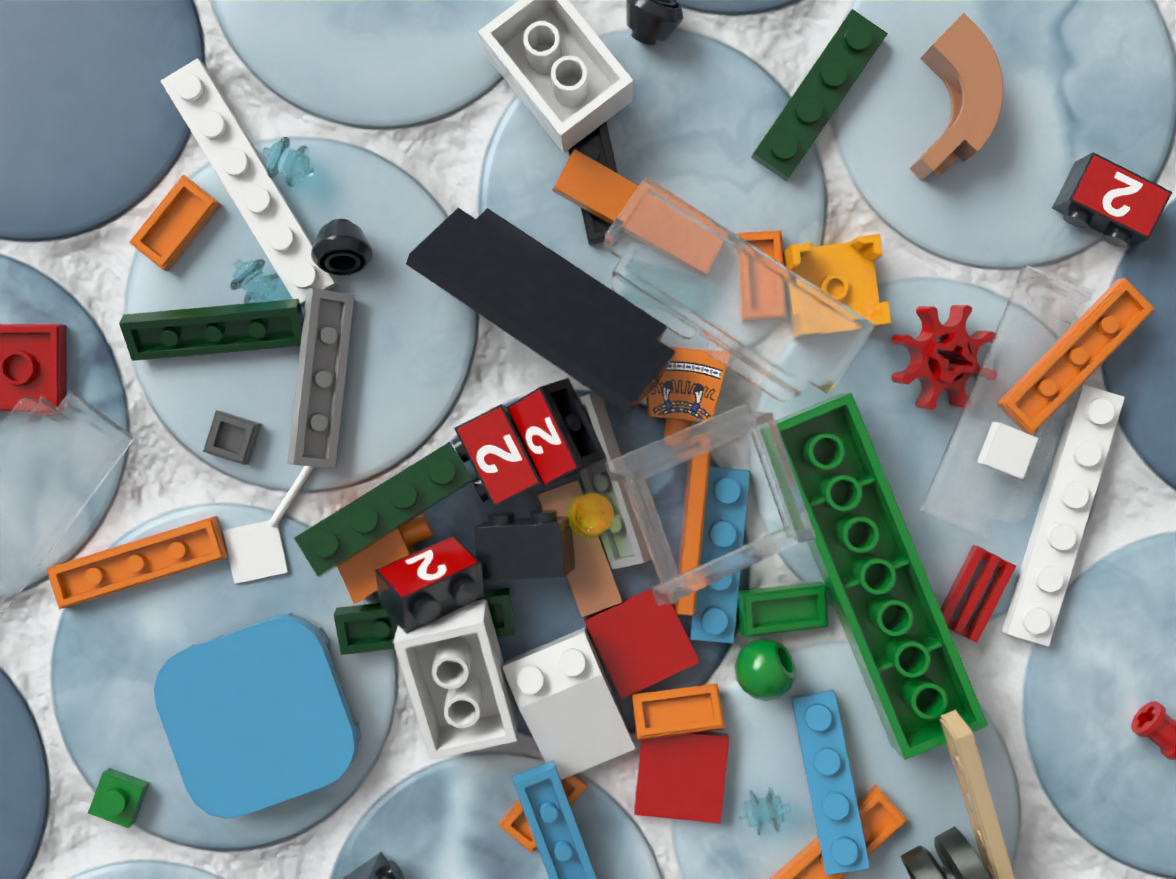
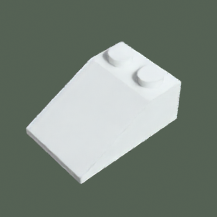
(568, 703)

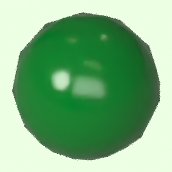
(765, 669)

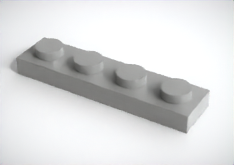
(321, 378)
(624, 538)

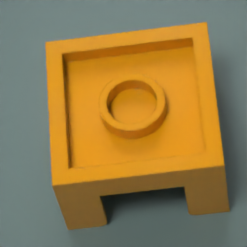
(844, 273)

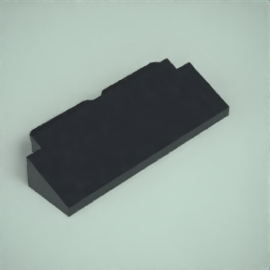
(546, 305)

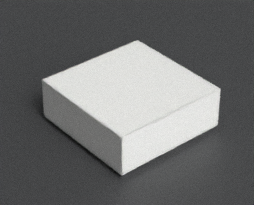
(1007, 450)

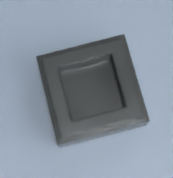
(232, 437)

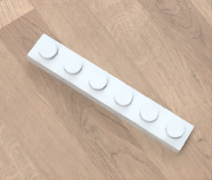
(246, 179)
(1062, 515)

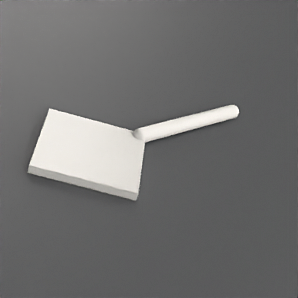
(258, 548)

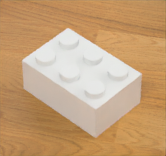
(557, 67)
(458, 682)

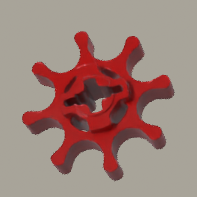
(932, 369)

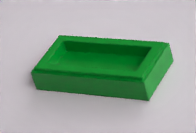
(782, 609)

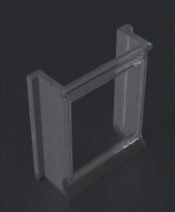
(687, 444)

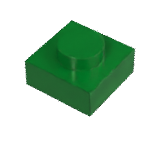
(118, 798)

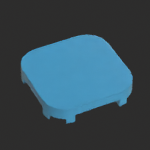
(256, 716)

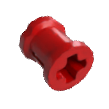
(1156, 725)

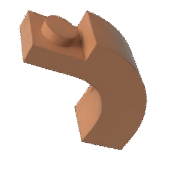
(975, 86)

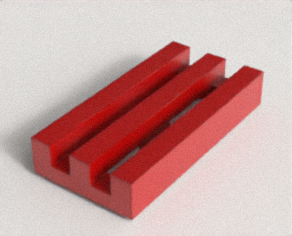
(990, 599)

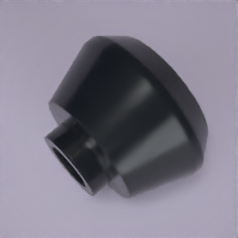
(653, 19)
(341, 248)

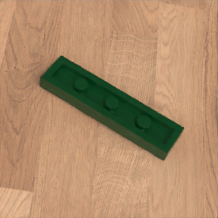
(819, 95)
(213, 329)
(383, 509)
(373, 629)

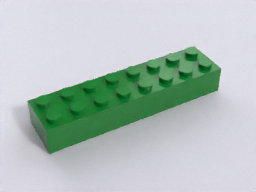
(876, 577)

